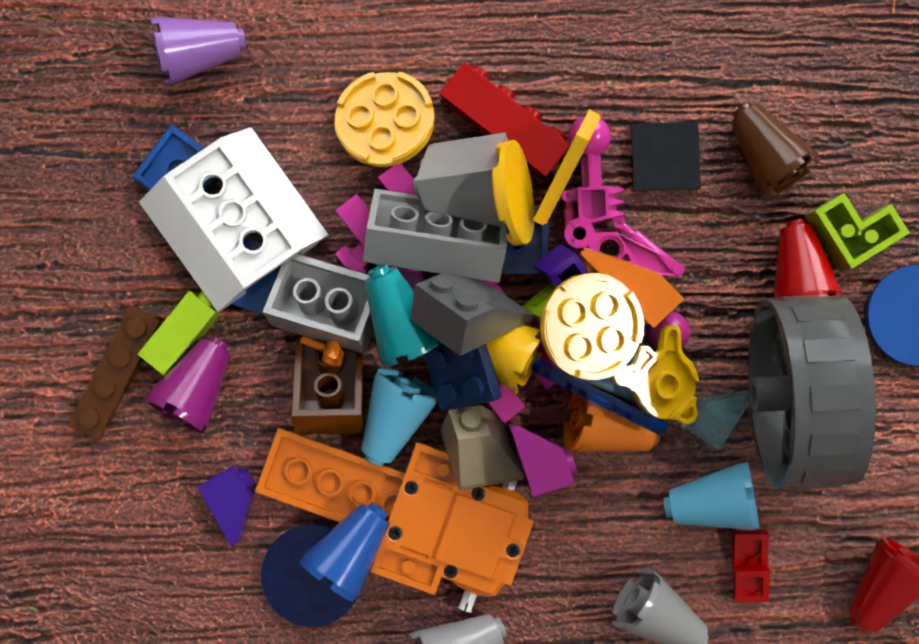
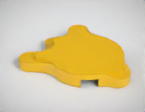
(662, 379)

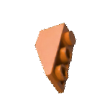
(652, 290)

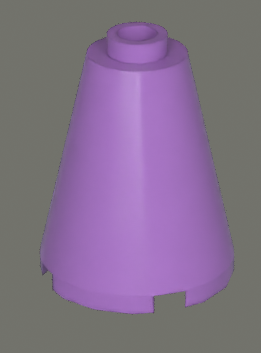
(194, 45)

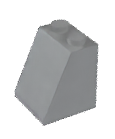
(458, 178)

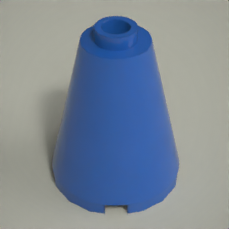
(348, 551)

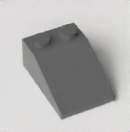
(464, 312)

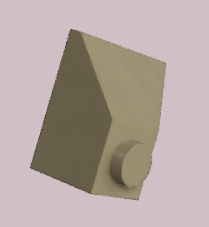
(479, 448)

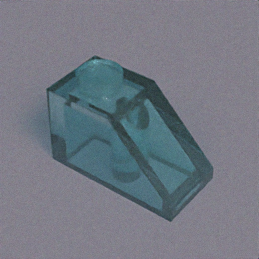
(718, 417)

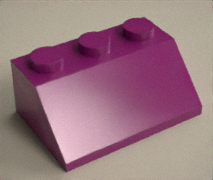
(542, 461)

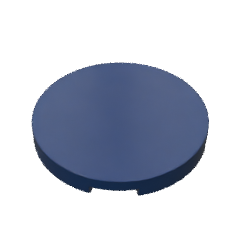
(894, 315)

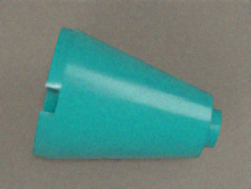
(390, 310)

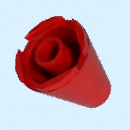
(802, 263)
(886, 586)

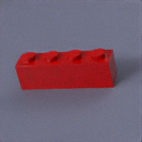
(495, 111)

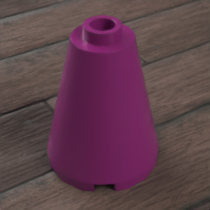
(192, 385)

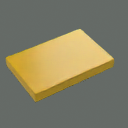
(567, 167)

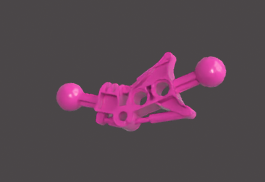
(599, 205)

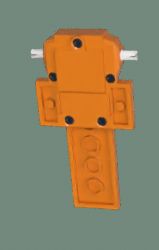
(433, 526)

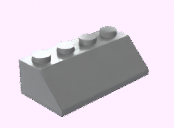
(424, 240)

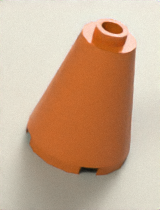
(602, 430)

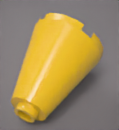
(514, 355)

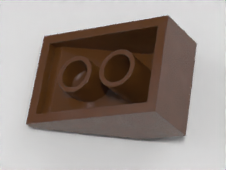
(328, 396)

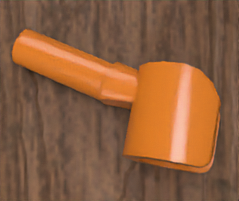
(331, 350)

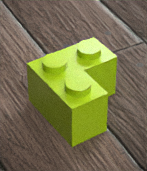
(849, 237)

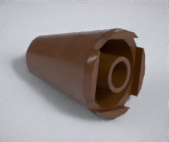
(770, 149)

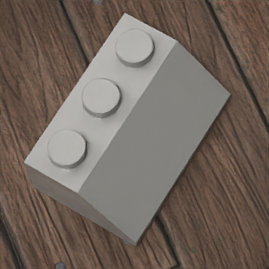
(321, 303)

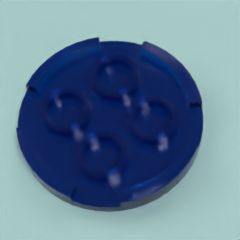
(291, 588)

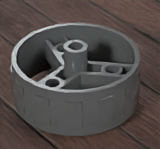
(811, 391)

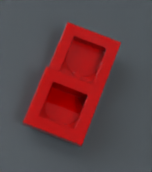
(750, 565)

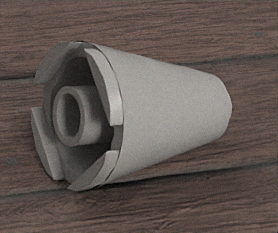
(657, 612)
(468, 631)

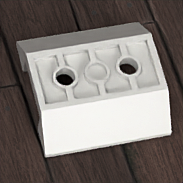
(211, 229)

